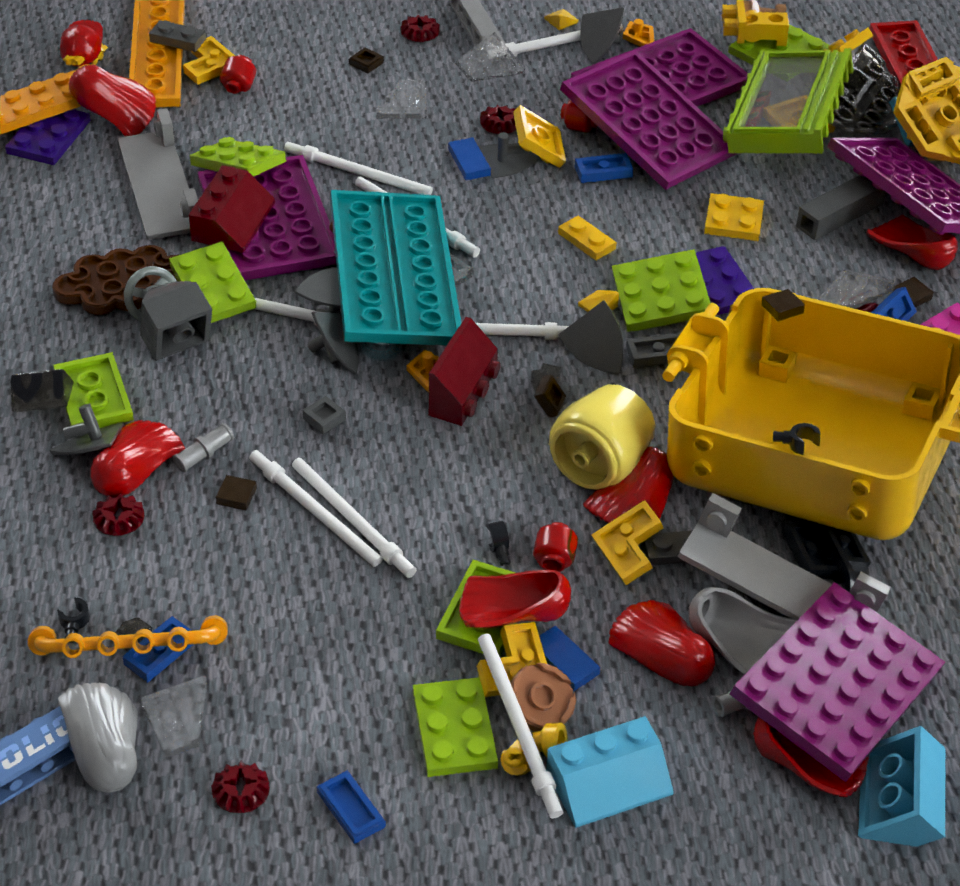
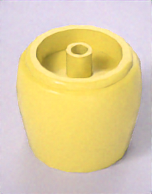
(602, 436)

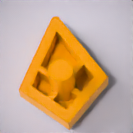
(638, 33)
(421, 366)

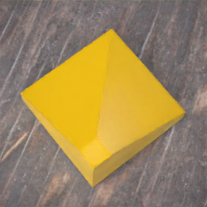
(561, 19)
(597, 297)

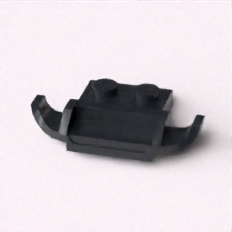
(827, 552)

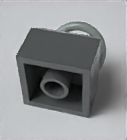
(172, 312)

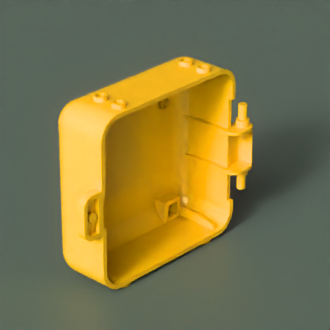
(867, 381)

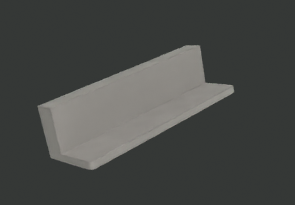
(474, 19)

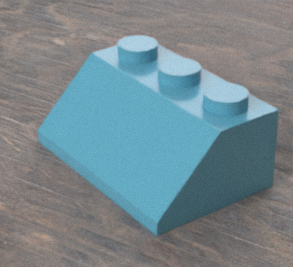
(609, 771)
(904, 790)

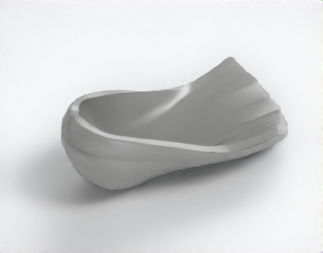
(735, 626)
(101, 734)

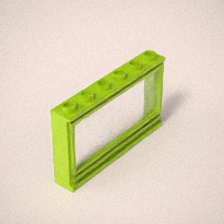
(788, 102)

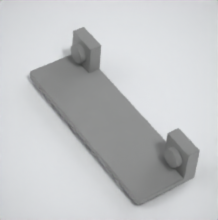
(158, 180)
(757, 570)

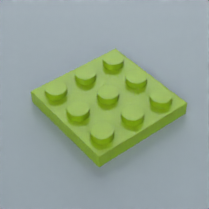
(796, 41)
(660, 290)

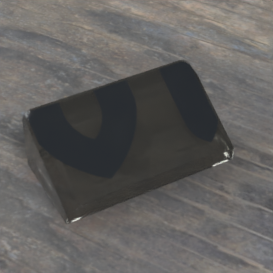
(40, 390)

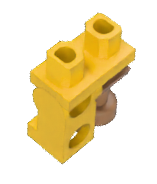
(754, 23)

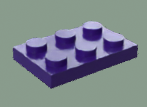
(48, 138)
(722, 277)

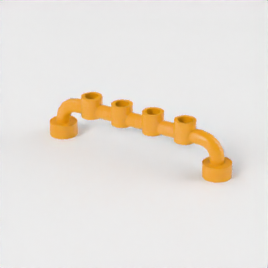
(44, 639)

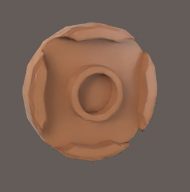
(543, 695)

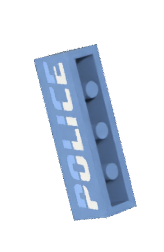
(33, 754)

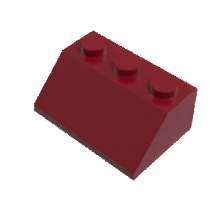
(230, 210)
(462, 374)

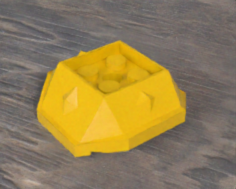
(931, 110)

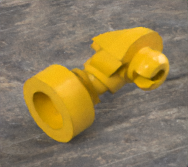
(513, 758)

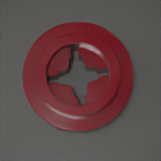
(412, 32)
(490, 119)
(127, 522)
(254, 793)

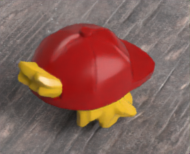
(82, 43)

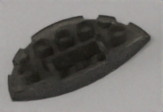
(866, 96)

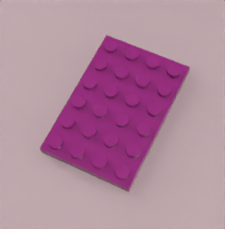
(691, 66)
(648, 118)
(906, 177)
(295, 230)
(838, 680)

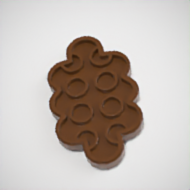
(101, 280)

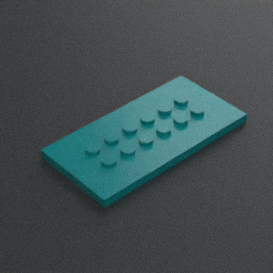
(394, 268)

